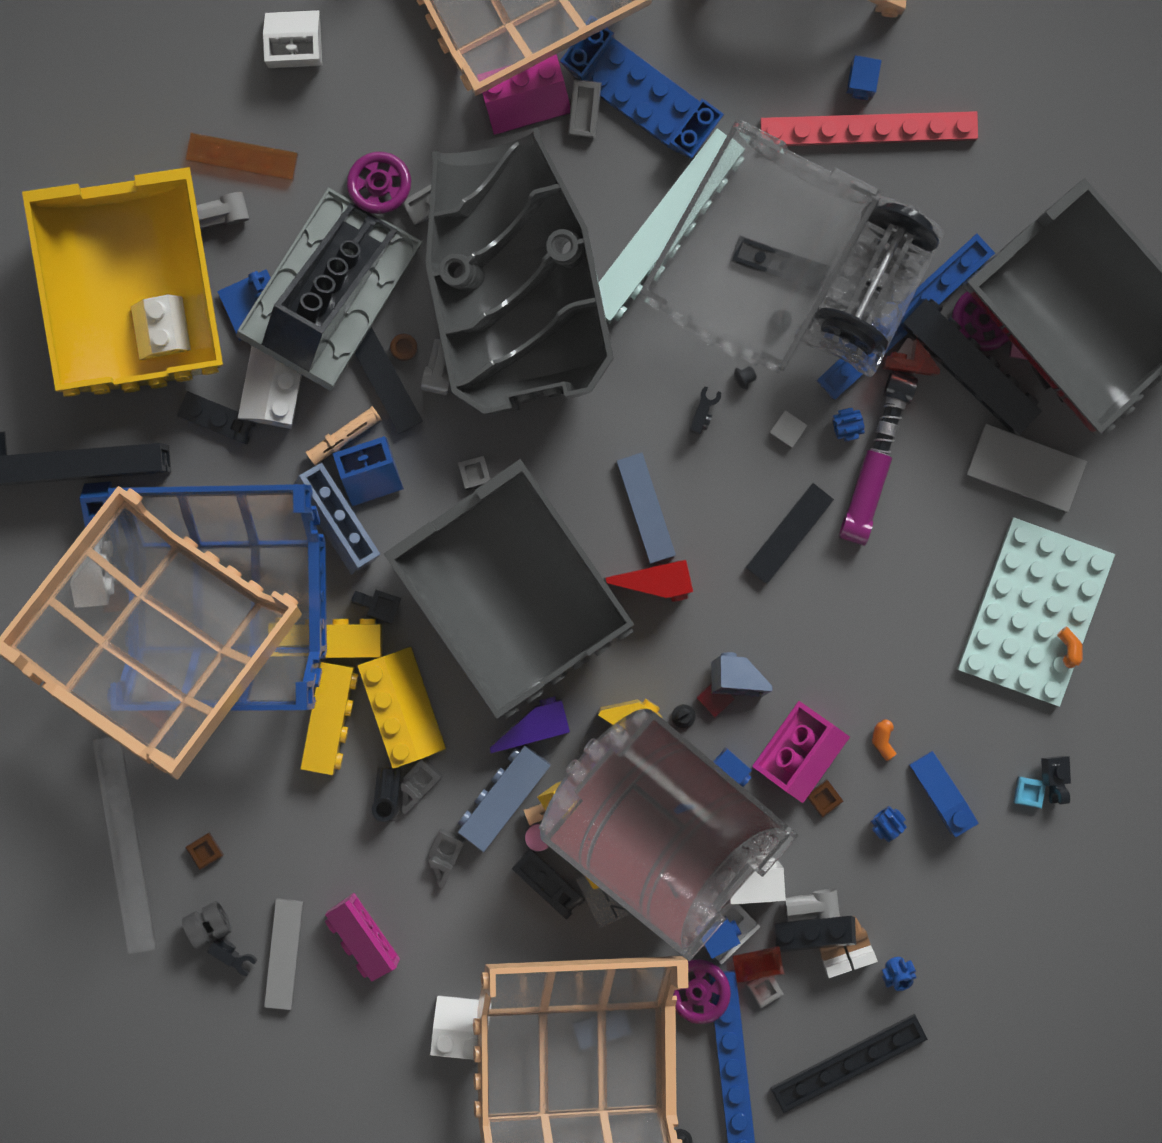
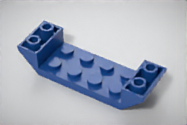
(643, 93)

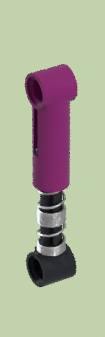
(876, 463)

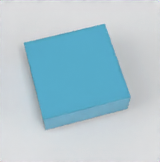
(1029, 792)

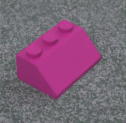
(528, 97)
(801, 751)
(362, 938)

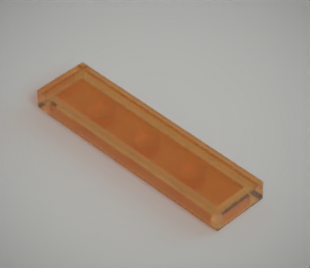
(242, 156)

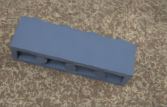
(339, 520)
(503, 798)

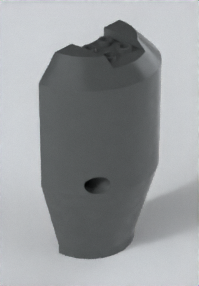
(522, 310)

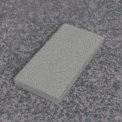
(1026, 468)

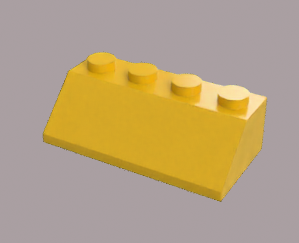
(401, 707)

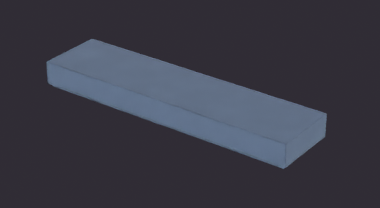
(646, 507)

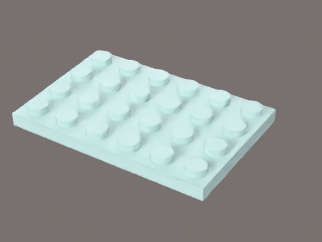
(1032, 594)

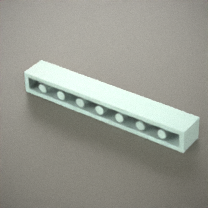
(642, 252)

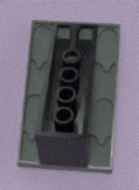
(329, 289)

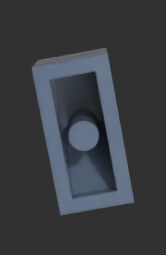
(737, 677)

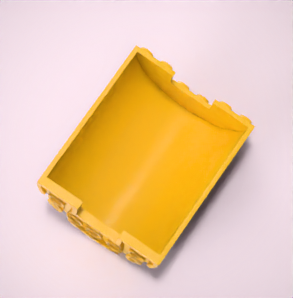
(101, 255)

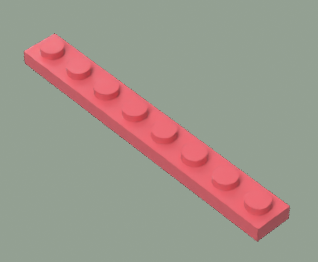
(873, 128)

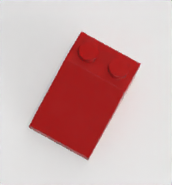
(663, 580)

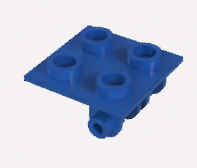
(241, 296)

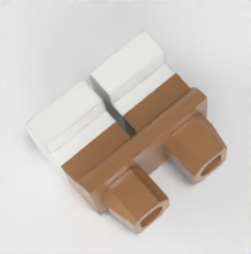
(860, 955)

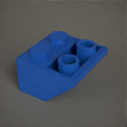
(368, 471)

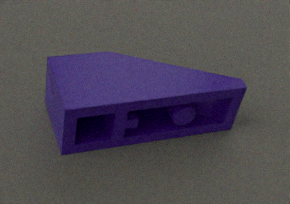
(539, 724)

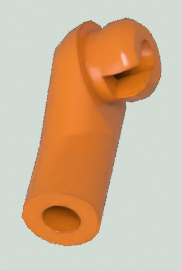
(1074, 648)
(881, 739)

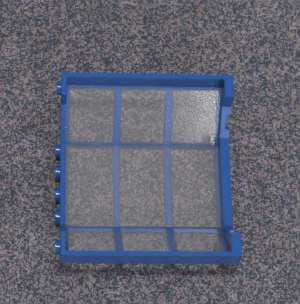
(274, 542)

